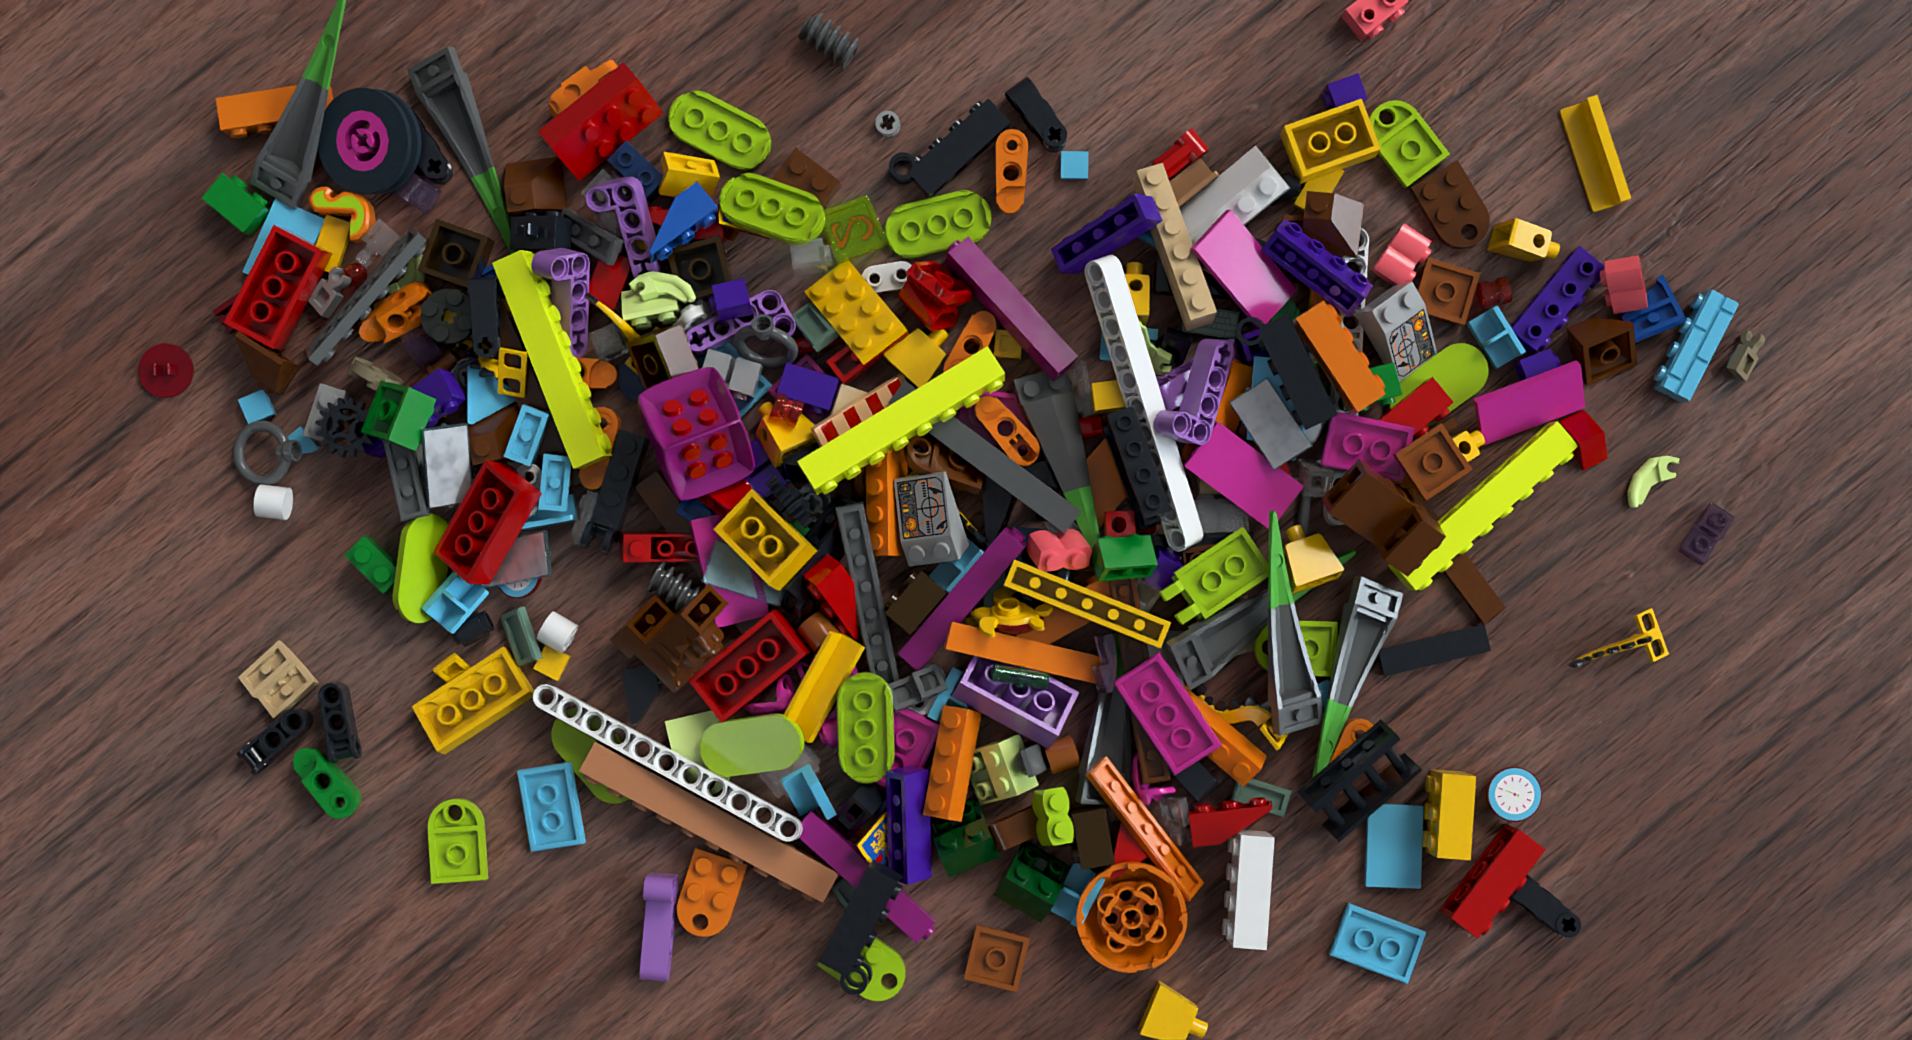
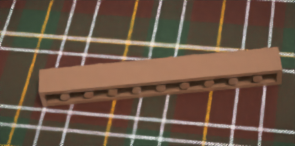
(711, 822)

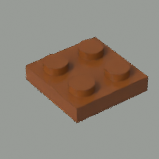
(1447, 290)
(1432, 462)
(996, 958)

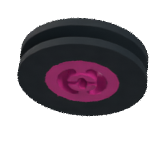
(391, 136)

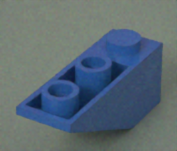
(686, 215)

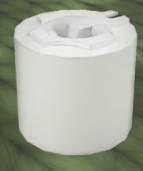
(273, 502)
(557, 632)

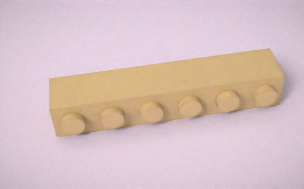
(1174, 250)

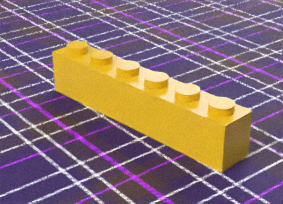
(1087, 604)

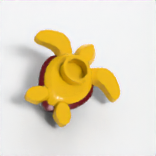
(1010, 615)

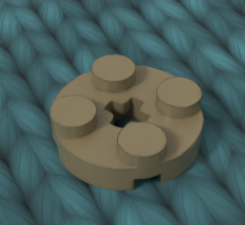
(363, 368)

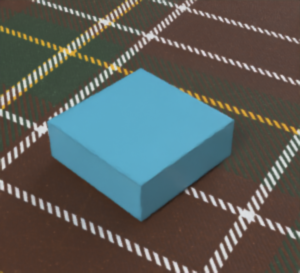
(1074, 165)
(257, 406)

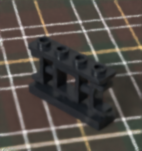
(1135, 468)

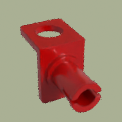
(1124, 524)

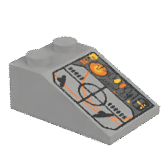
(1399, 328)
(929, 519)

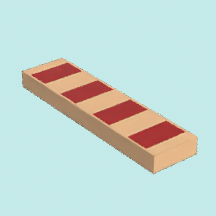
(857, 411)

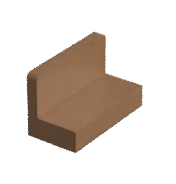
(1192, 181)

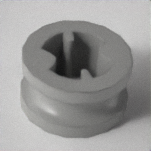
(879, 122)

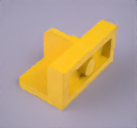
(684, 171)

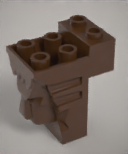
(1385, 516)
(674, 643)

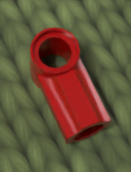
(1184, 151)

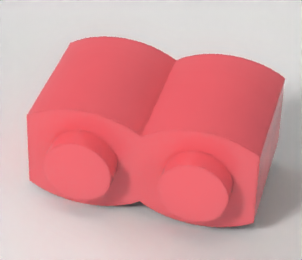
(1401, 256)
(1625, 285)
(1058, 550)

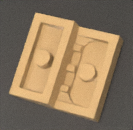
(278, 680)

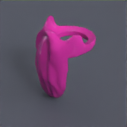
(783, 697)
(1146, 791)

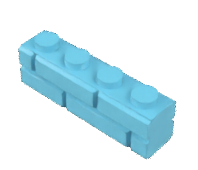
(1695, 345)

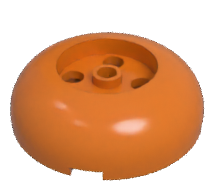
(1160, 930)

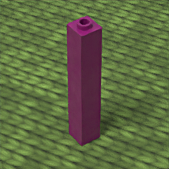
(1010, 308)
(963, 597)
(850, 864)

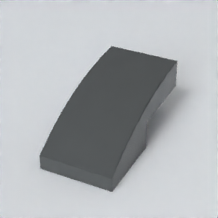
(917, 687)

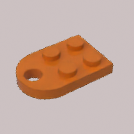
(710, 890)

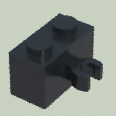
(539, 232)

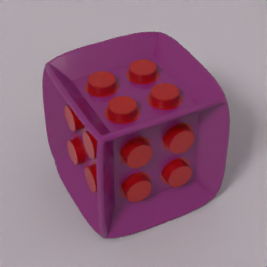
(696, 433)

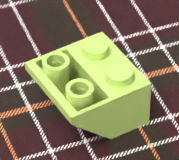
(643, 313)
(997, 772)

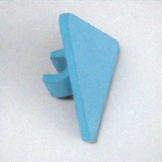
(483, 396)

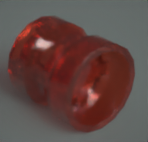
(1494, 292)
(786, 410)

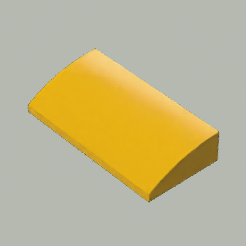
(473, 701)

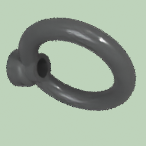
(765, 322)
(286, 451)

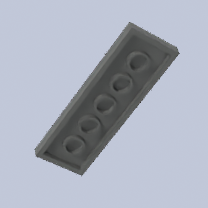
(358, 304)

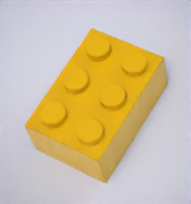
(1330, 141)
(765, 540)
(1449, 814)

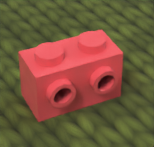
(1368, 16)

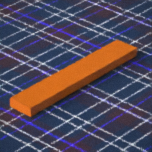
(1021, 652)
(1144, 827)

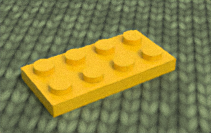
(855, 311)

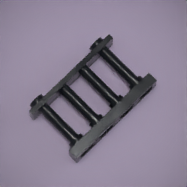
(1347, 767)

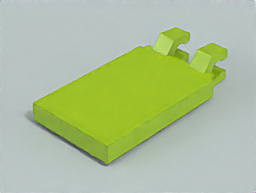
(1217, 576)

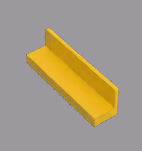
(1595, 154)
(822, 682)

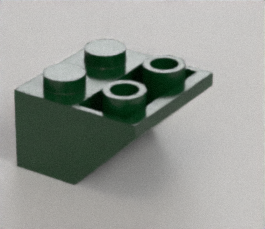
(965, 842)
(1032, 881)

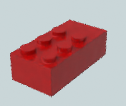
(600, 121)
(278, 288)
(487, 522)
(750, 665)
(1492, 880)

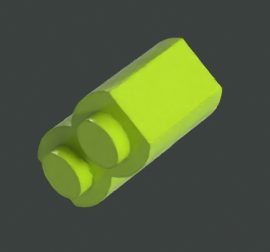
(1053, 822)

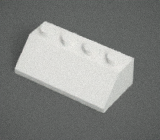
(1243, 188)

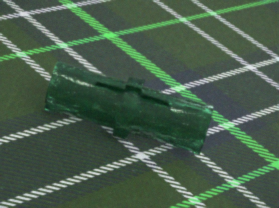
(1038, 679)

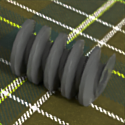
(829, 39)
(672, 587)

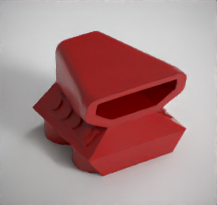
(934, 294)

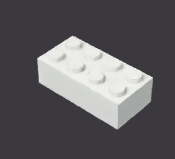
(1249, 889)

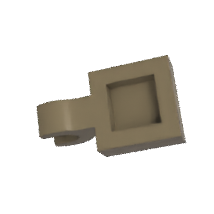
(1745, 358)

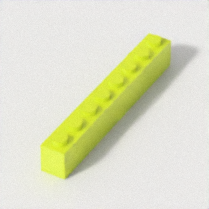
(553, 360)
(901, 421)
(1493, 499)

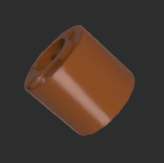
(816, 629)
(1062, 755)

